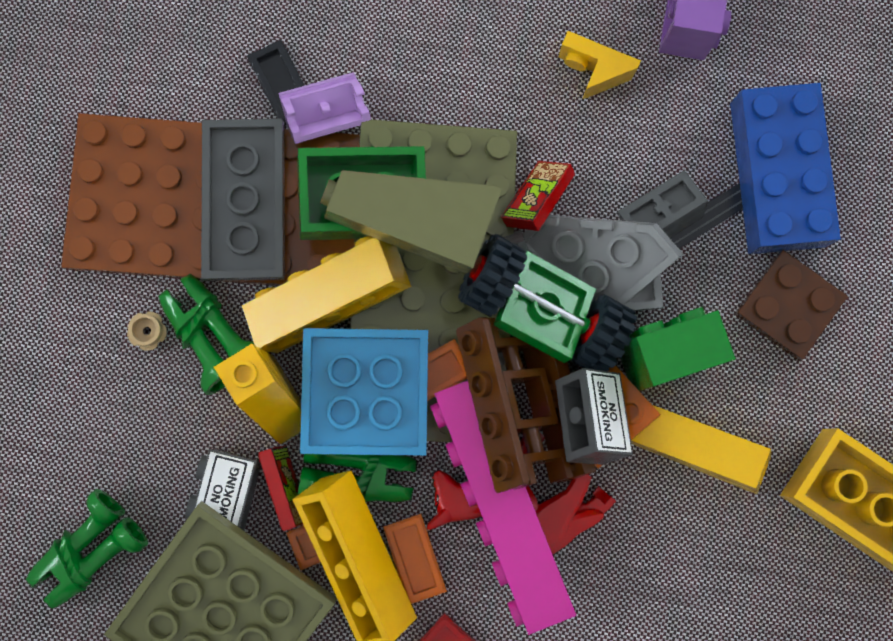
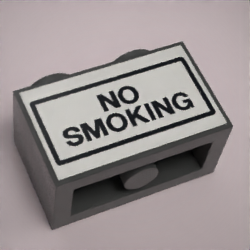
(593, 417)
(226, 485)

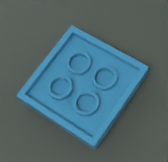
(364, 392)

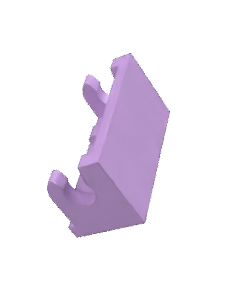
(324, 107)

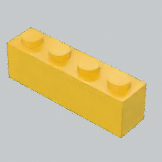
(326, 294)
(355, 558)

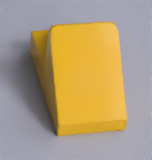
(608, 65)

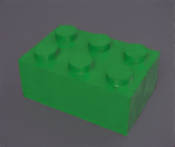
(321, 164)
(676, 348)

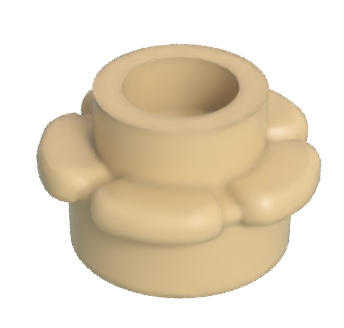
(136, 330)

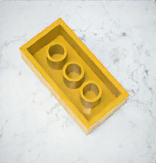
(847, 492)

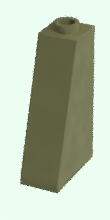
(416, 214)

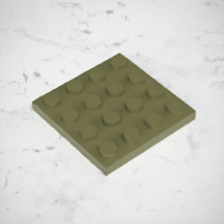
(221, 587)

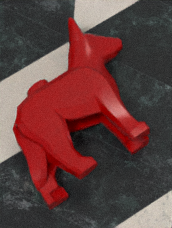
(559, 516)

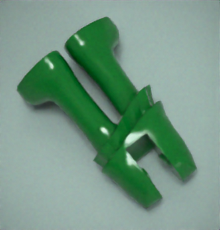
(191, 327)
(370, 480)
(66, 556)

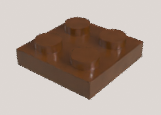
(791, 305)

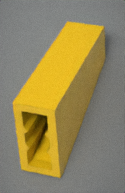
(262, 391)
(706, 450)

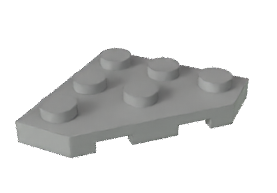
(605, 253)

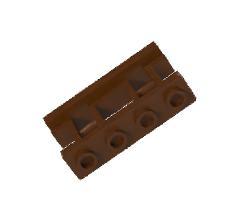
(498, 409)

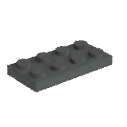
(243, 200)

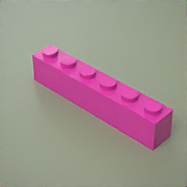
(507, 520)

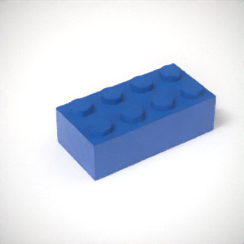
(784, 168)

